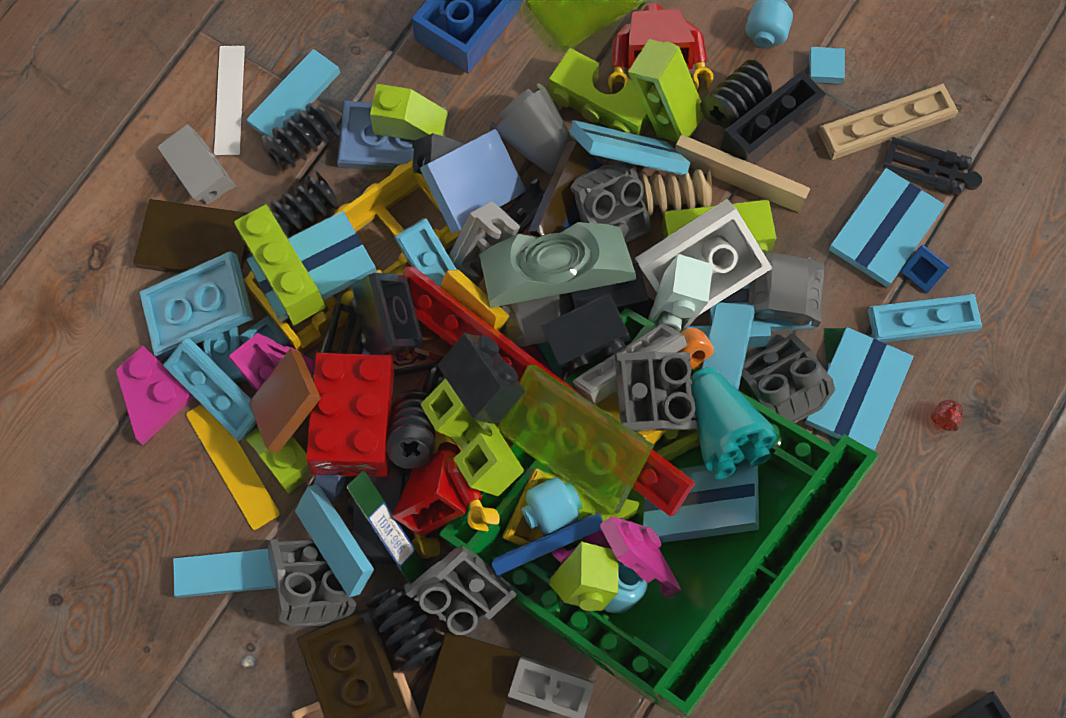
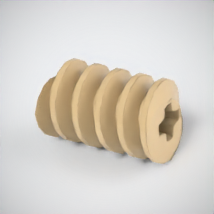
(676, 191)

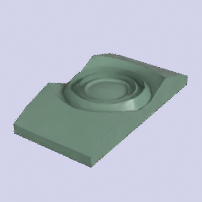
(555, 263)

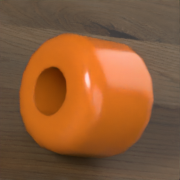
(698, 346)

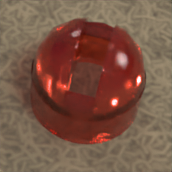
(948, 415)

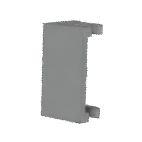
(196, 165)
(481, 231)
(551, 687)

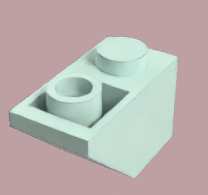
(682, 293)

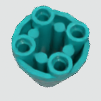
(728, 425)

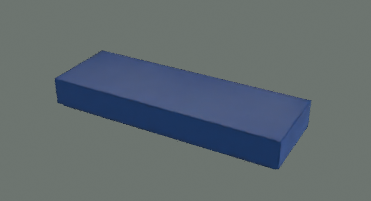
(547, 543)

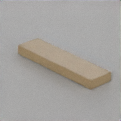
(887, 121)
(743, 174)

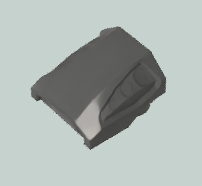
(613, 198)
(788, 290)
(526, 318)
(788, 379)
(655, 391)
(306, 585)
(461, 591)

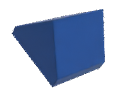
(925, 268)

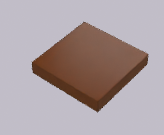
(284, 400)

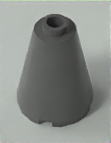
(534, 128)

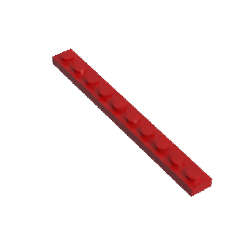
(450, 319)

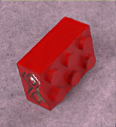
(352, 416)

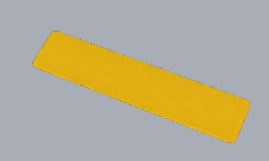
(234, 468)

